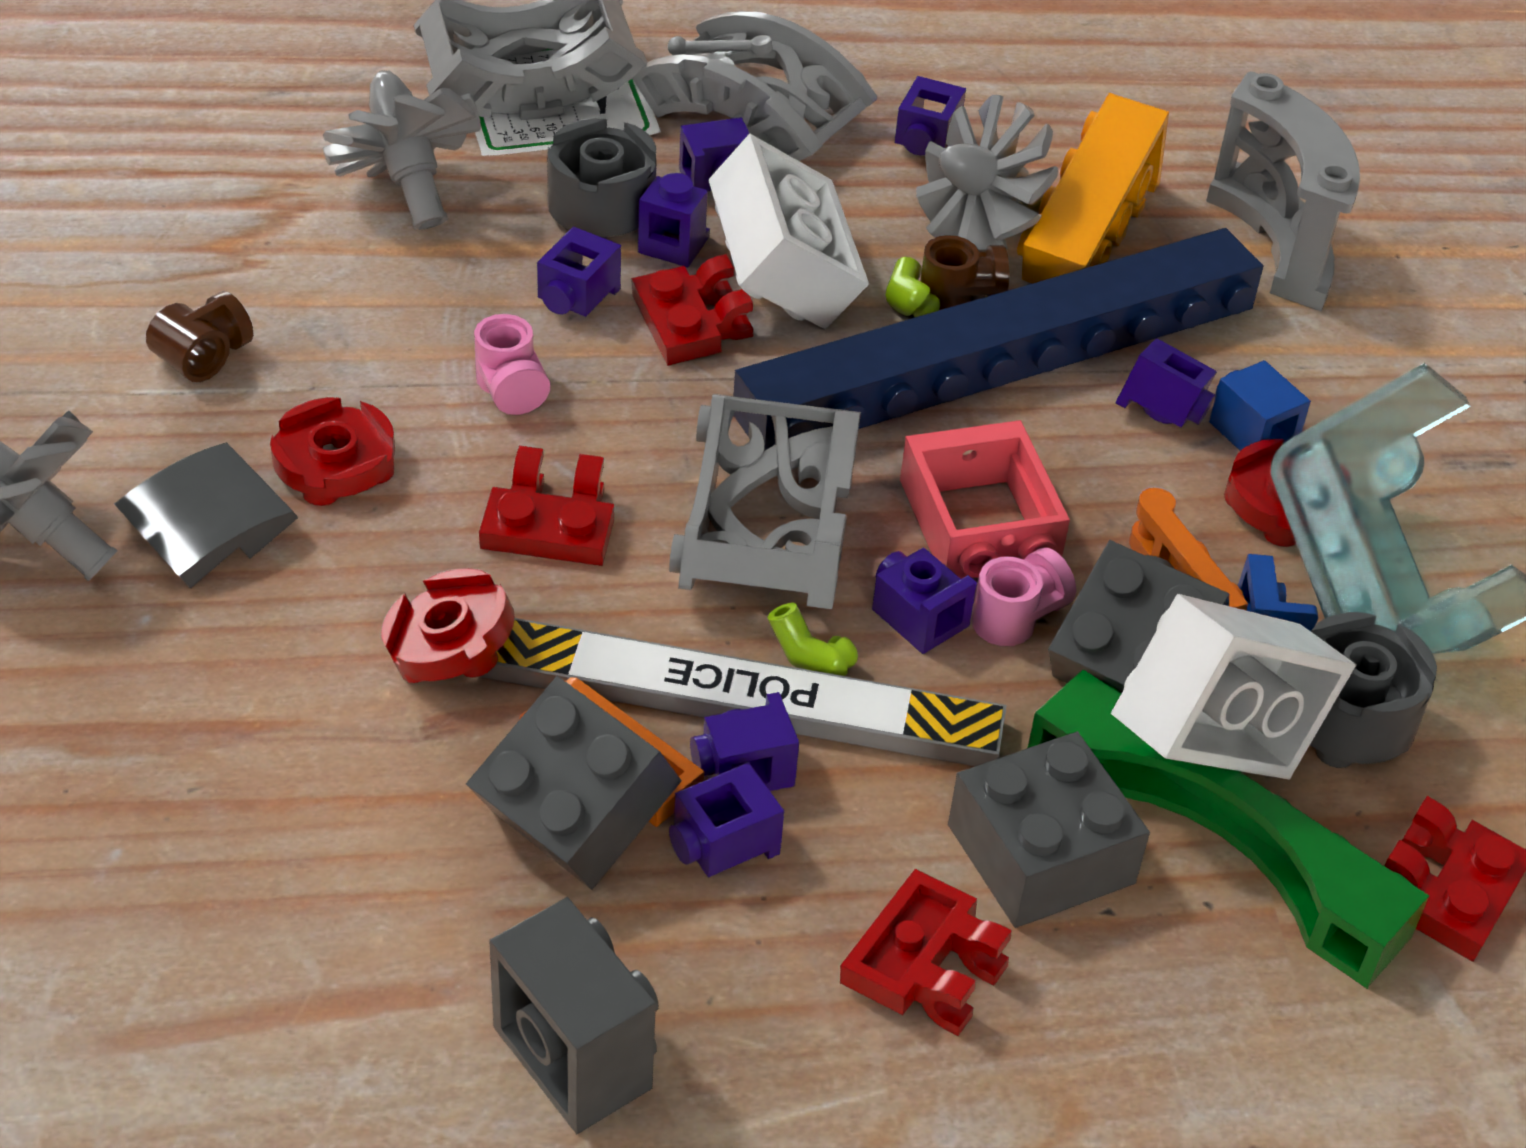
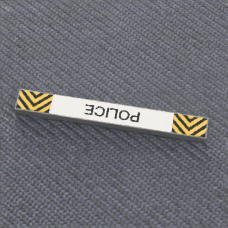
(714, 683)

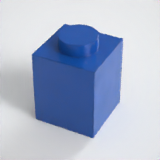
(1258, 406)

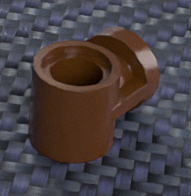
(959, 271)
(200, 339)

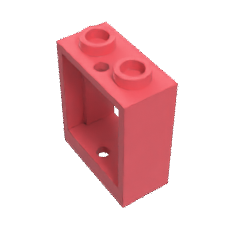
(999, 455)

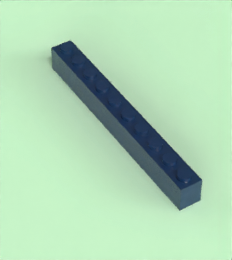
(1008, 335)

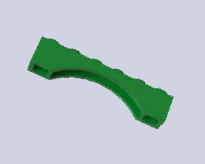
(1341, 898)

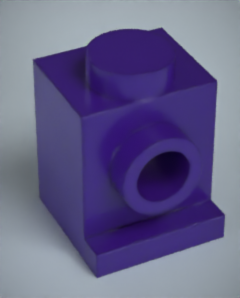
(920, 126)
(707, 147)
(677, 208)
(571, 286)
(1169, 385)
(922, 598)
(753, 736)
(726, 821)

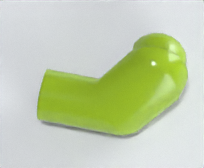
(907, 293)
(807, 651)

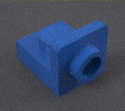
(1268, 596)

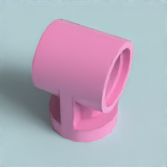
(509, 364)
(1019, 592)

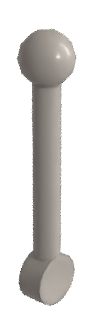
(759, 45)

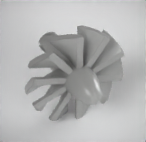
(402, 139)
(985, 188)
(40, 507)

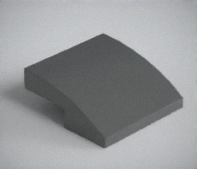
(205, 511)

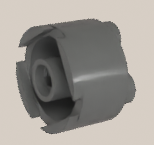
(599, 176)
(1383, 696)

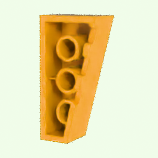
(1097, 190)

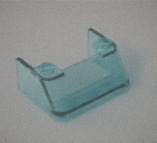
(1339, 508)

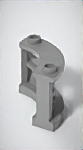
(469, 39)
(769, 107)
(1266, 191)
(736, 553)

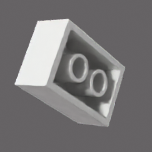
(787, 233)
(1231, 688)

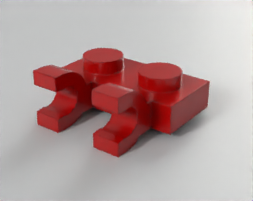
(677, 311)
(545, 524)
(1473, 884)
(909, 942)

